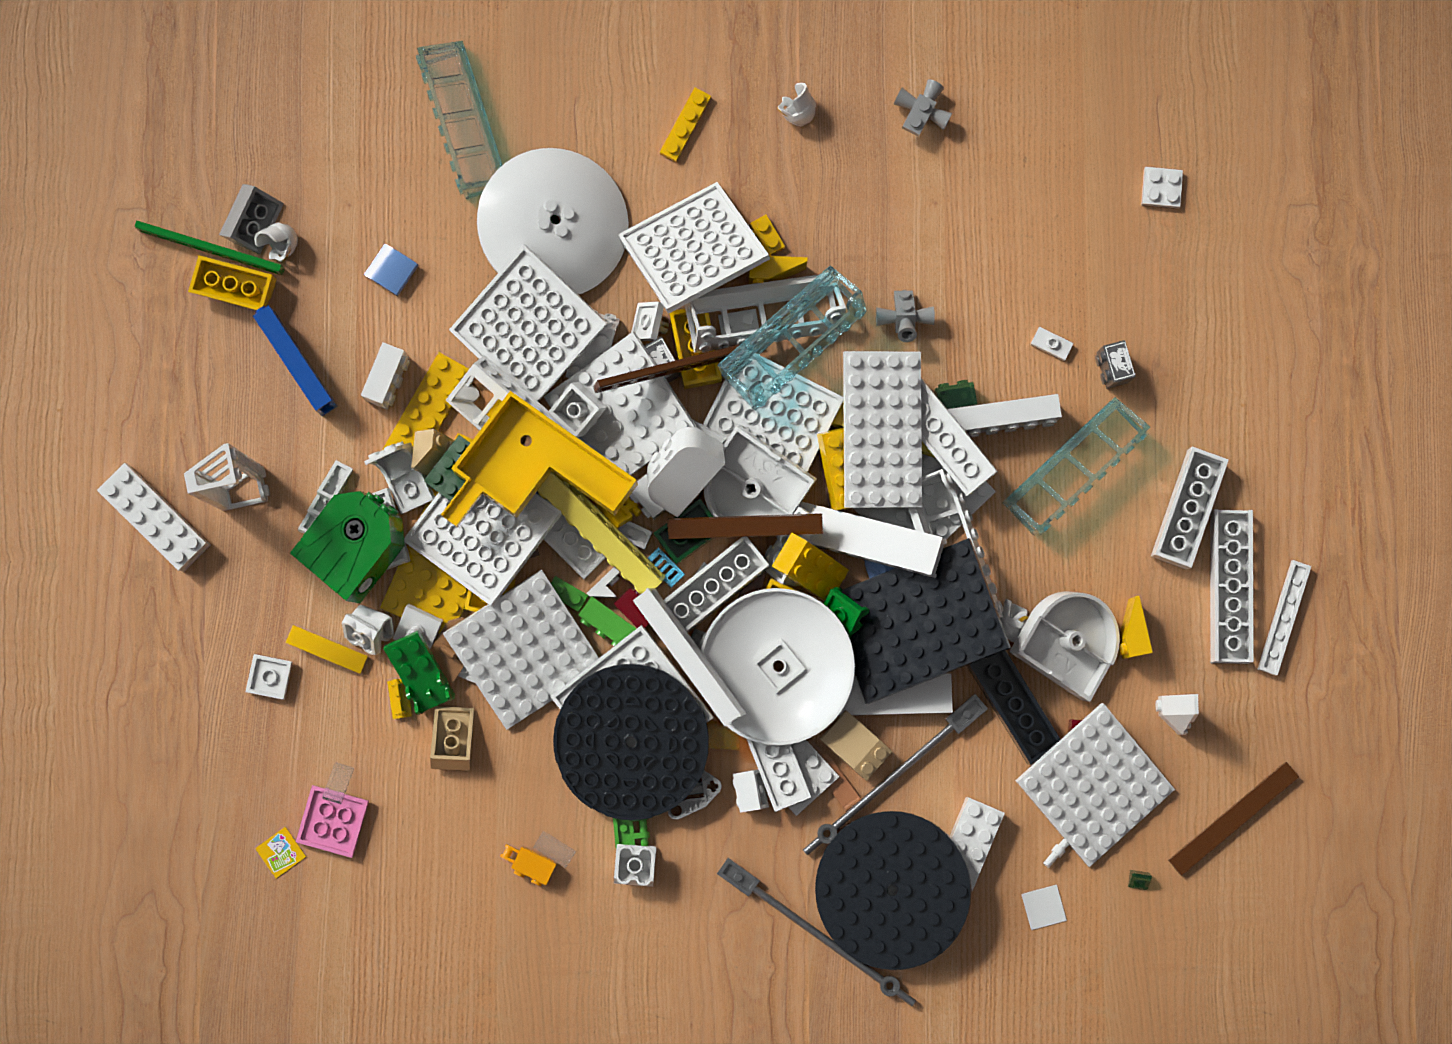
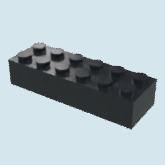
(1015, 705)

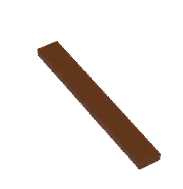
(662, 369)
(745, 526)
(1233, 818)

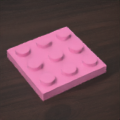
(331, 824)

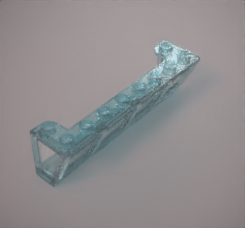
(461, 115)

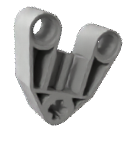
(692, 805)

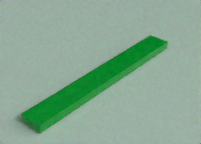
(209, 248)

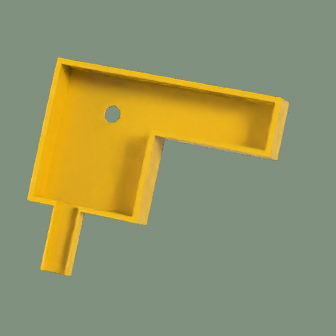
(513, 473)

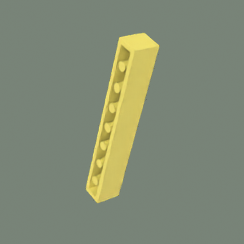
(601, 533)

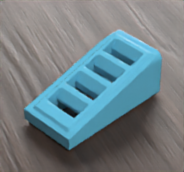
(677, 577)

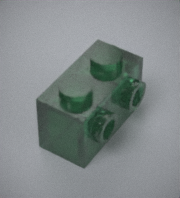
(957, 395)

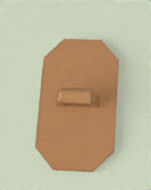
(445, 655)

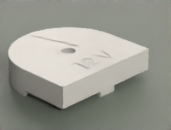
(750, 461)
(1070, 641)

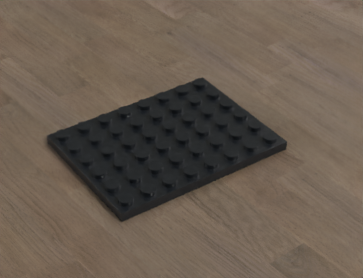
(924, 623)

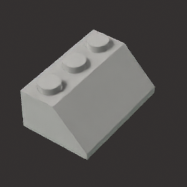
(250, 214)

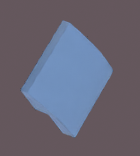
(391, 269)

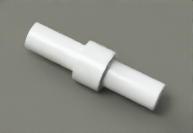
(1057, 851)

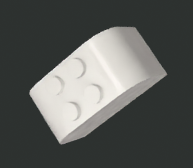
(683, 468)

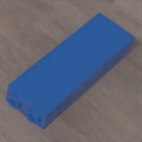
(294, 360)

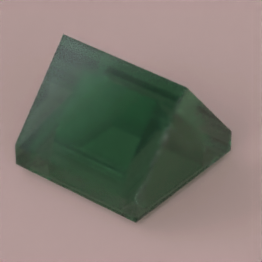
(1139, 879)

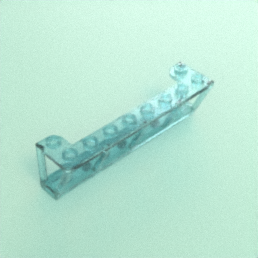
(778, 325)
(1064, 452)

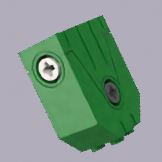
(352, 543)

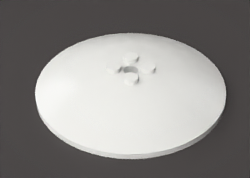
(561, 183)
(815, 656)

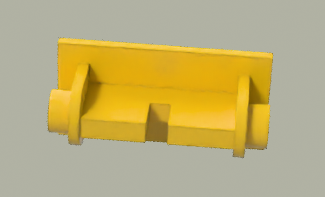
(399, 703)

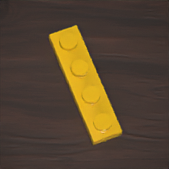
(685, 124)

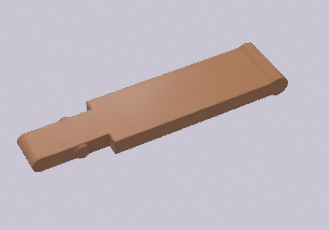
(841, 787)

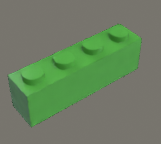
(605, 621)

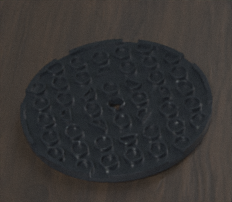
(622, 778)
(930, 882)

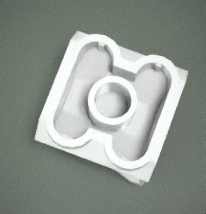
(367, 628)
(635, 865)

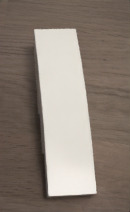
(331, 485)

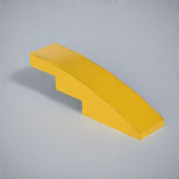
(326, 649)

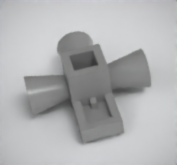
(923, 108)
(905, 315)

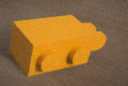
(530, 864)

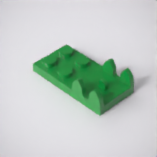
(846, 610)
(419, 672)

